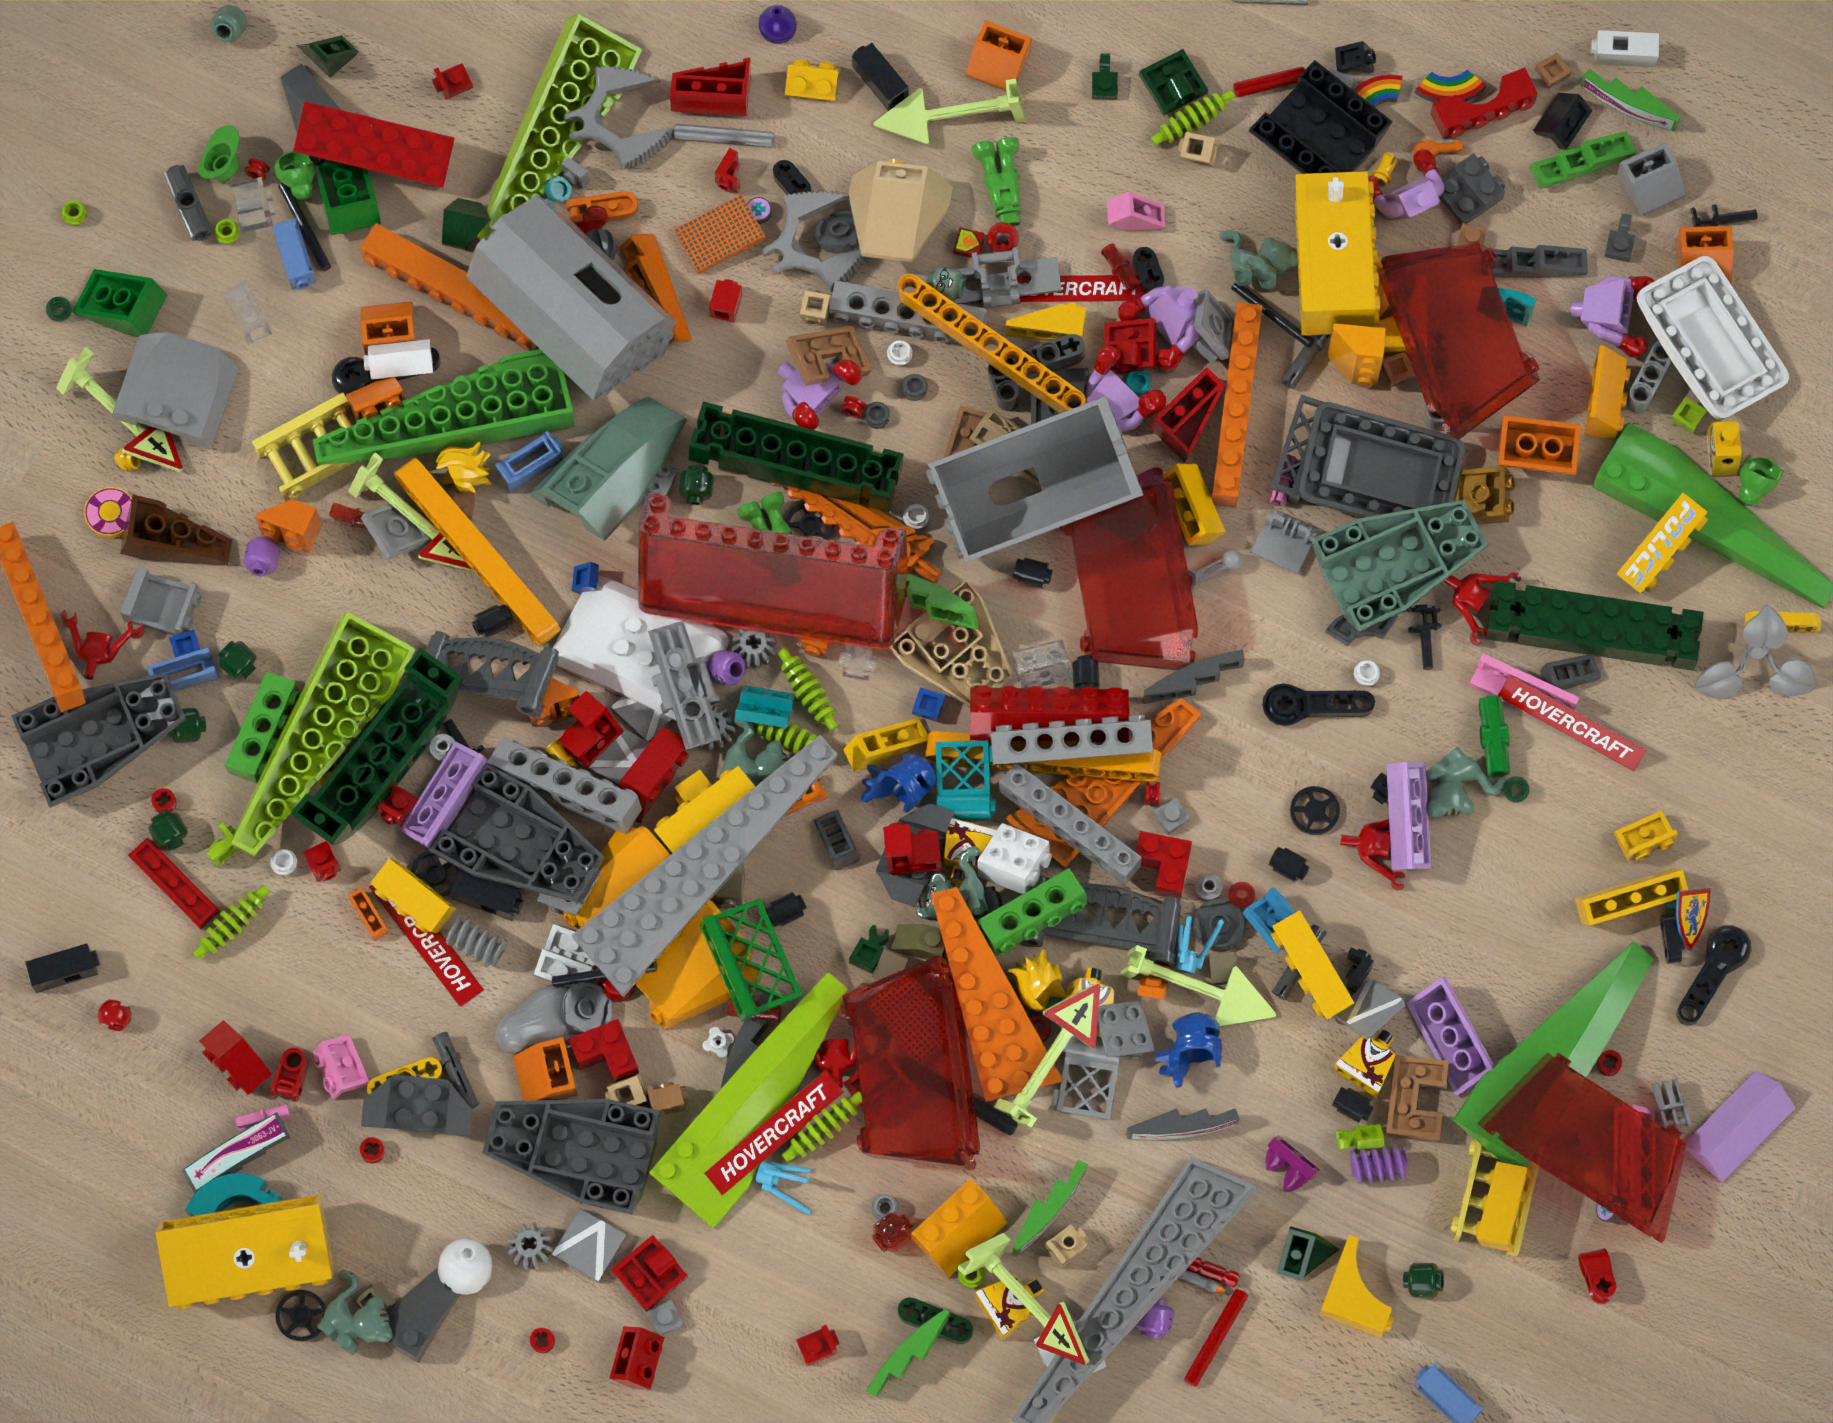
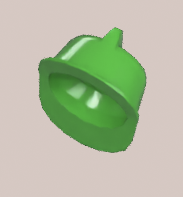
(220, 155)

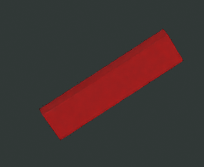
(174, 883)

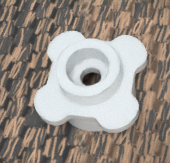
(721, 1049)

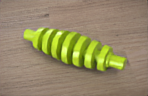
(1192, 117)
(808, 689)
(791, 737)
(231, 922)
(797, 1147)

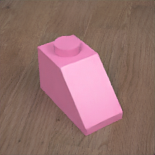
(1135, 213)

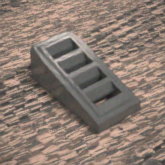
(1553, 674)
(844, 854)

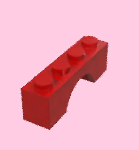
(1456, 116)

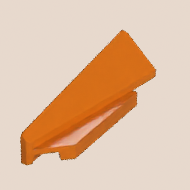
(650, 273)

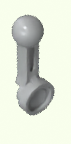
(1231, 561)

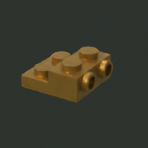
(1487, 493)

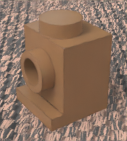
(668, 1098)

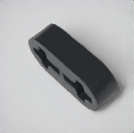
(795, 177)
(1143, 272)
(1670, 938)

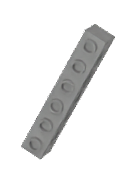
(872, 298)
(1139, 743)
(571, 796)
(1070, 824)

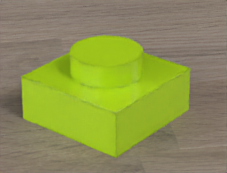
(1688, 415)

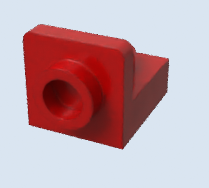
(452, 81)
(727, 170)
(397, 806)
(322, 861)
(818, 1345)

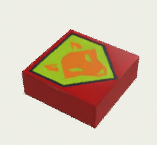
(968, 242)

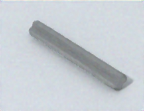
(723, 135)

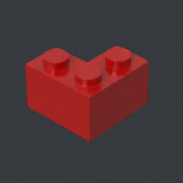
(592, 731)
(911, 852)
(1168, 856)
(608, 1045)
(234, 1055)

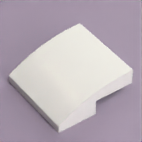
(562, 955)

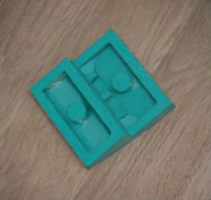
(1518, 305)
(765, 706)

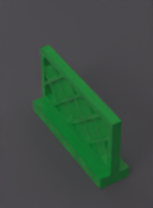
(728, 965)

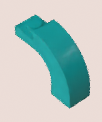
(230, 1189)

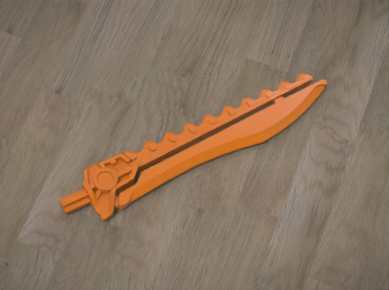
(875, 519)

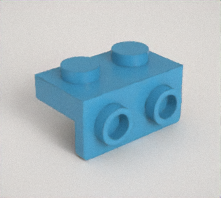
(1266, 913)

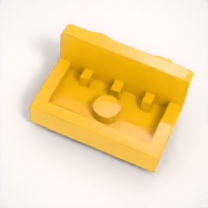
(812, 80)
(1645, 836)

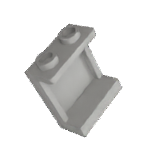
(160, 603)

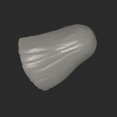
(533, 1021)

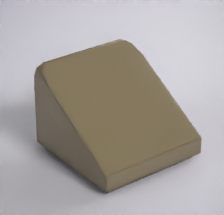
(889, 964)
(1221, 966)
(375, 1290)

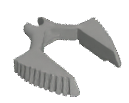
(629, 150)
(799, 208)

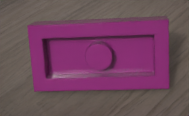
(1300, 1168)

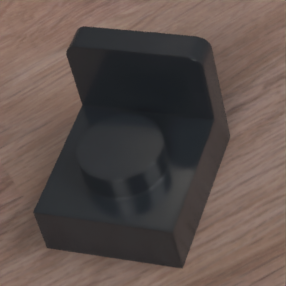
(1355, 57)
(1358, 973)

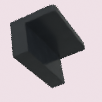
(1563, 119)

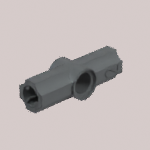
(193, 214)

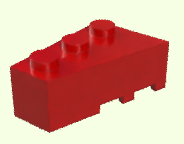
(712, 90)
(1187, 414)

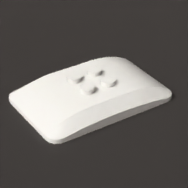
(1712, 338)
(611, 644)

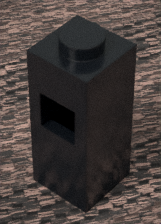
(879, 76)
(487, 895)
(62, 967)

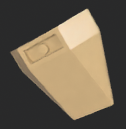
(897, 208)
(953, 654)

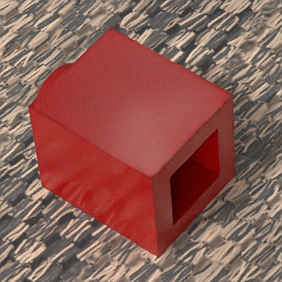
(725, 300)

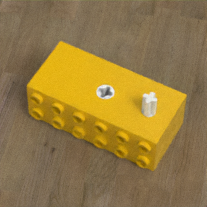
(1336, 251)
(283, 1243)

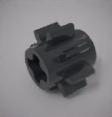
(1380, 788)

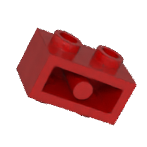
(637, 1358)

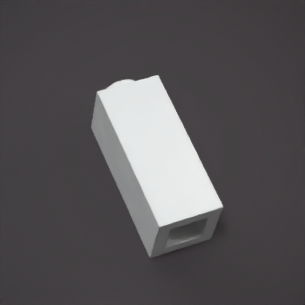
(1625, 48)
(399, 359)

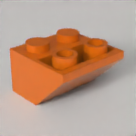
(998, 55)
(1706, 241)
(387, 324)
(375, 397)
(290, 524)
(556, 703)
(545, 1071)

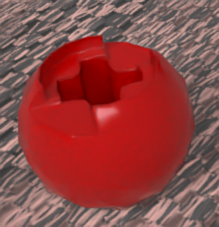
(1003, 228)
(114, 1015)

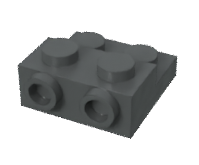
(1471, 189)

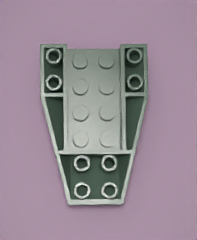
(612, 467)
(1395, 558)

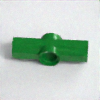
(1494, 736)

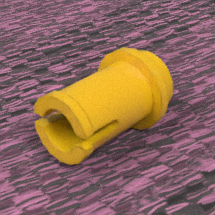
(1385, 169)
(557, 752)

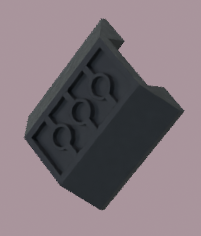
(1322, 125)

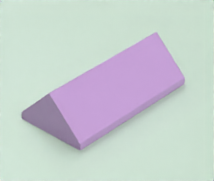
(443, 795)
(1408, 816)
(1450, 1035)
(1740, 1125)

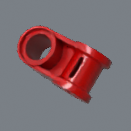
(289, 1080)
(1598, 1270)

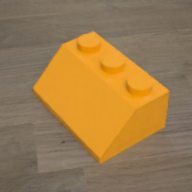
(1357, 352)
(1607, 394)
(957, 1226)

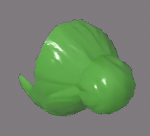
(297, 173)
(1757, 479)

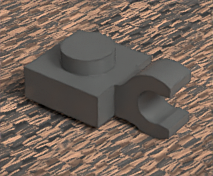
(1620, 242)

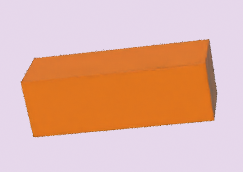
(368, 914)

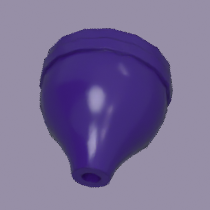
(777, 24)

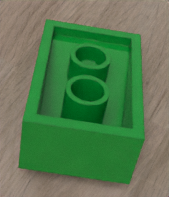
(346, 197)
(121, 301)

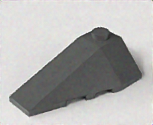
(302, 87)
(419, 1316)

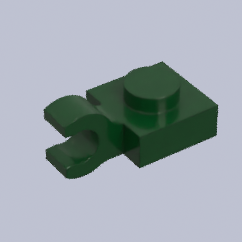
(1104, 82)

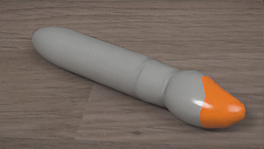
(1196, 1279)

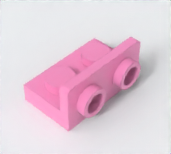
(339, 1065)

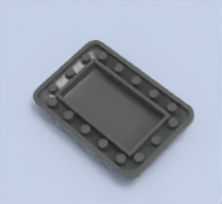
(1377, 463)

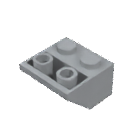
(1652, 179)

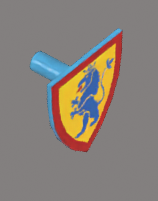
(1691, 914)

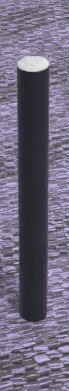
(305, 227)
(1273, 315)
(587, 976)

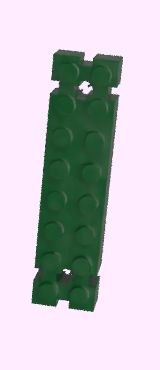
(795, 456)
(1594, 625)

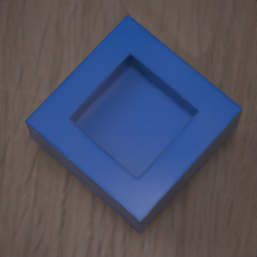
(585, 577)
(184, 643)
(928, 704)

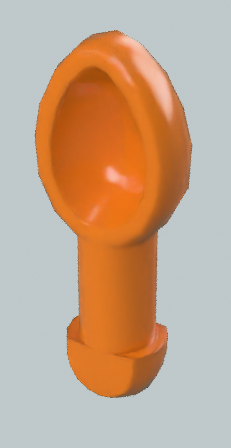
(1436, 148)

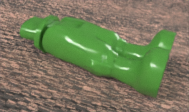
(1003, 186)
(772, 506)

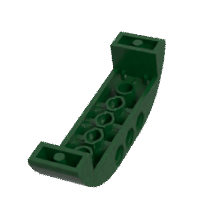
(383, 751)

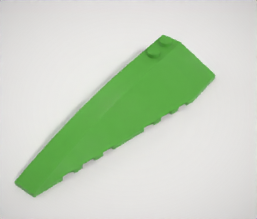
(496, 403)
(1652, 476)
(1574, 1030)

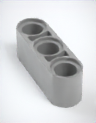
(1645, 386)

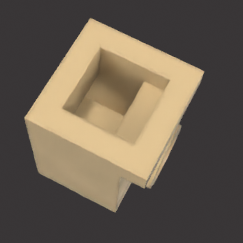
(1191, 141)
(814, 312)
(636, 1086)
(1062, 1254)

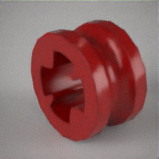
(256, 168)
(853, 407)
(1152, 793)
(157, 796)
(1617, 1066)
(373, 1142)
(533, 1342)

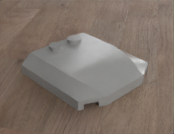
(176, 387)

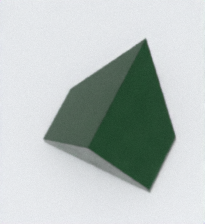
(330, 53)
(463, 222)
(1303, 1253)

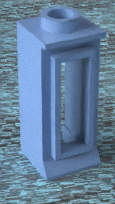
(294, 254)
(535, 468)
(186, 662)
(1447, 1395)

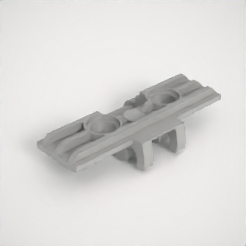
(1003, 288)
(677, 687)

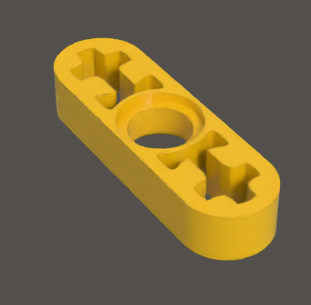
(1795, 621)
(420, 1065)

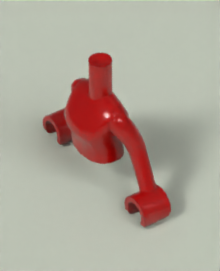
(1472, 595)
(97, 645)
(1374, 843)
(836, 1058)

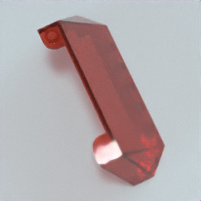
(1457, 332)
(1136, 580)
(914, 1068)
(1592, 1143)

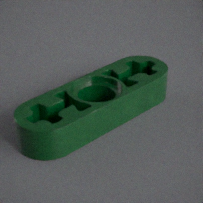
(919, 1305)

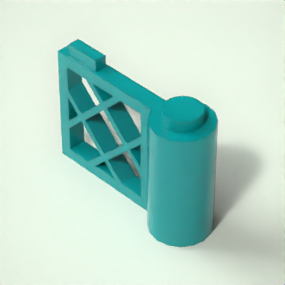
(966, 803)

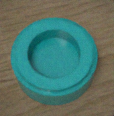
(558, 189)
(1138, 382)

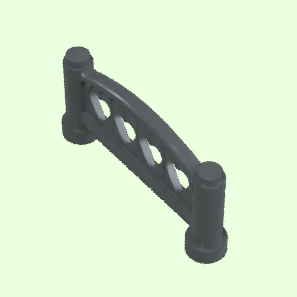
(527, 690)
(1157, 937)

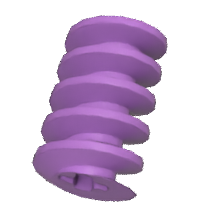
(1378, 1164)

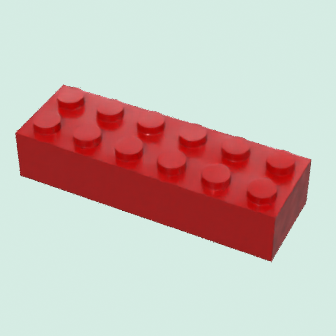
(373, 144)
(1042, 705)

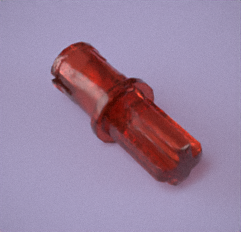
(1120, 267)
(347, 515)
(770, 1015)

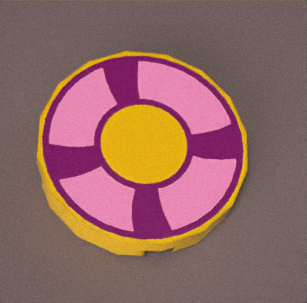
(107, 512)

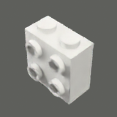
(1014, 859)

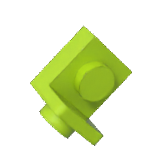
(222, 849)

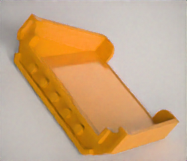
(686, 971)

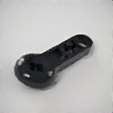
(356, 365)
(1311, 704)
(1716, 967)

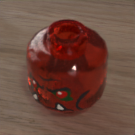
(892, 1232)

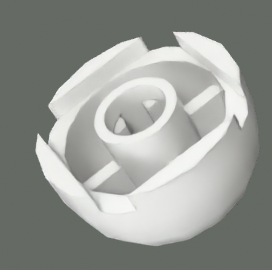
(465, 1266)

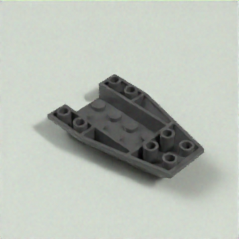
(98, 739)
(518, 840)
(578, 1147)

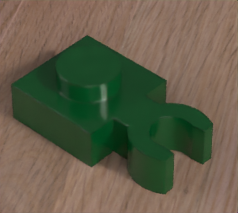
(869, 951)

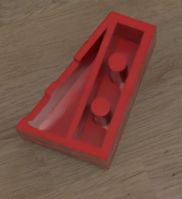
(655, 769)

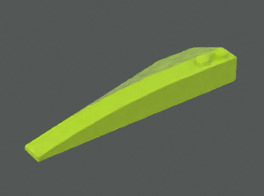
(543, 134)
(342, 694)
(746, 1102)

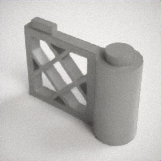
(1082, 1055)

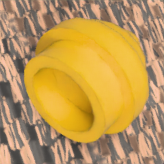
(125, 461)

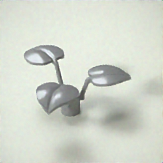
(1760, 632)

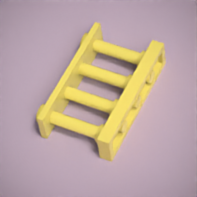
(291, 434)
(1459, 1224)

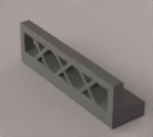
(1293, 492)

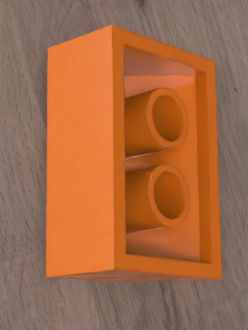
(1539, 445)

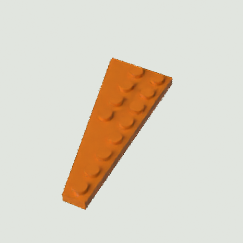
(1103, 796)
(997, 1024)

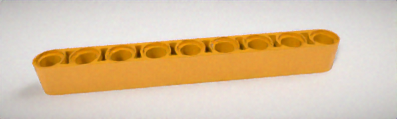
(985, 336)
(477, 552)
(1123, 766)

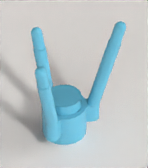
(1186, 959)
(773, 1172)

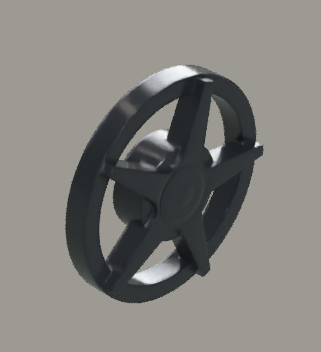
(809, 524)
(1314, 810)
(434, 872)
(300, 1315)

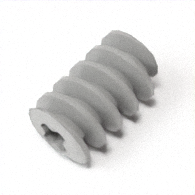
(476, 942)

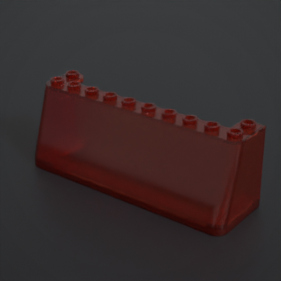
(771, 578)

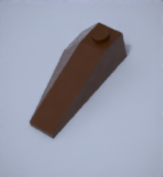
(164, 535)

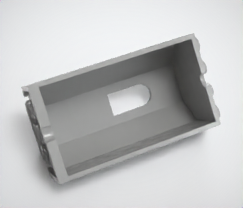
(530, 277)
(1078, 466)

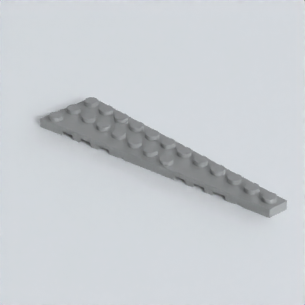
(655, 909)
(1172, 1238)

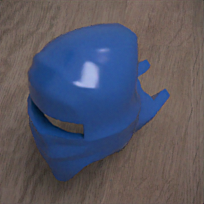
(906, 780)
(1195, 1042)

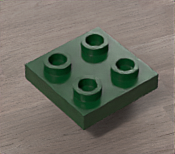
(1173, 82)

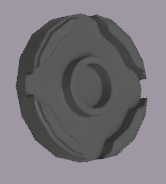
(837, 232)
(1207, 919)
(585, 1007)

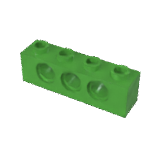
(271, 689)
(1038, 899)

